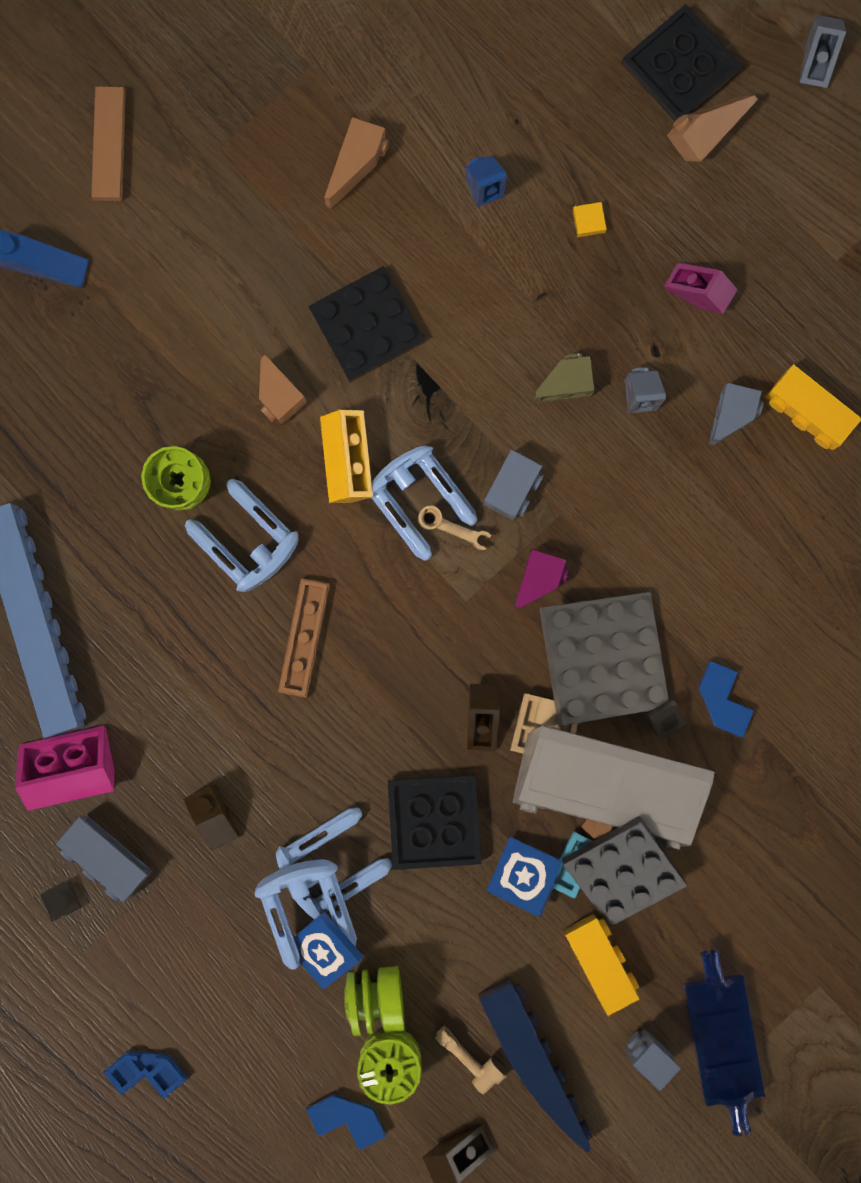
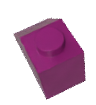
(701, 287)
(540, 577)

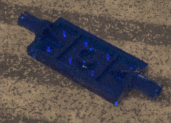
(724, 1041)

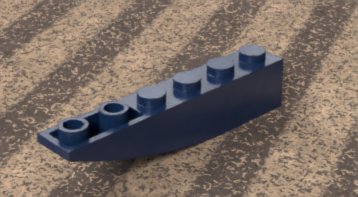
(531, 1057)

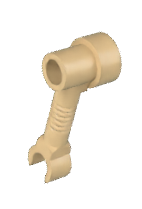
(444, 525)
(485, 1075)

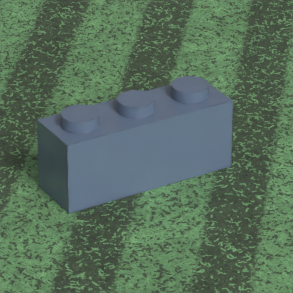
(103, 858)

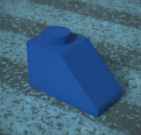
(485, 180)

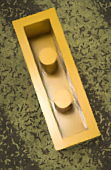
(812, 408)
(346, 456)
(602, 963)

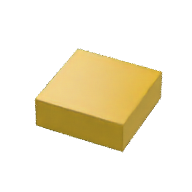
(589, 219)

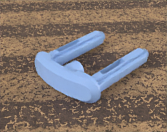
(398, 471)
(268, 562)
(288, 855)
(295, 878)

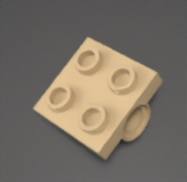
(535, 713)

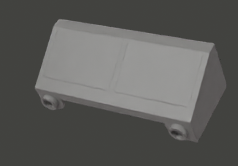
(611, 785)

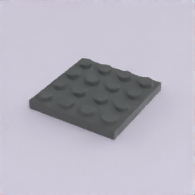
(603, 658)

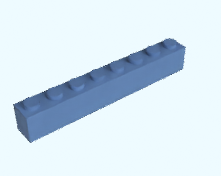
(34, 628)

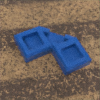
(714, 691)
(158, 1068)
(336, 1111)

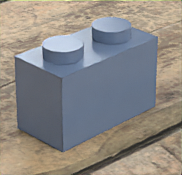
(512, 486)
(651, 1058)

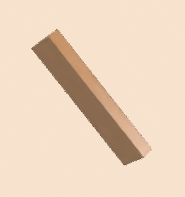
(108, 144)
(304, 638)

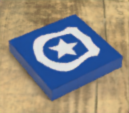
(525, 876)
(325, 950)

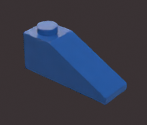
(41, 260)

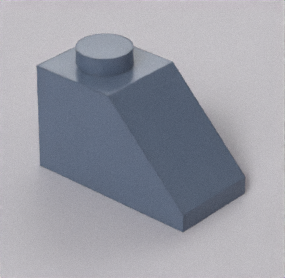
(822, 50)
(644, 391)
(734, 411)

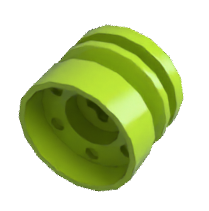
(159, 478)
(375, 1001)
(395, 1049)

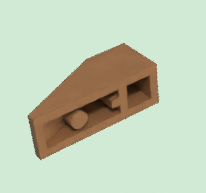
(701, 130)
(357, 157)

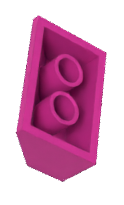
(65, 768)

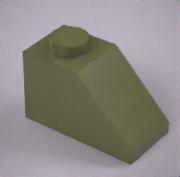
(568, 380)

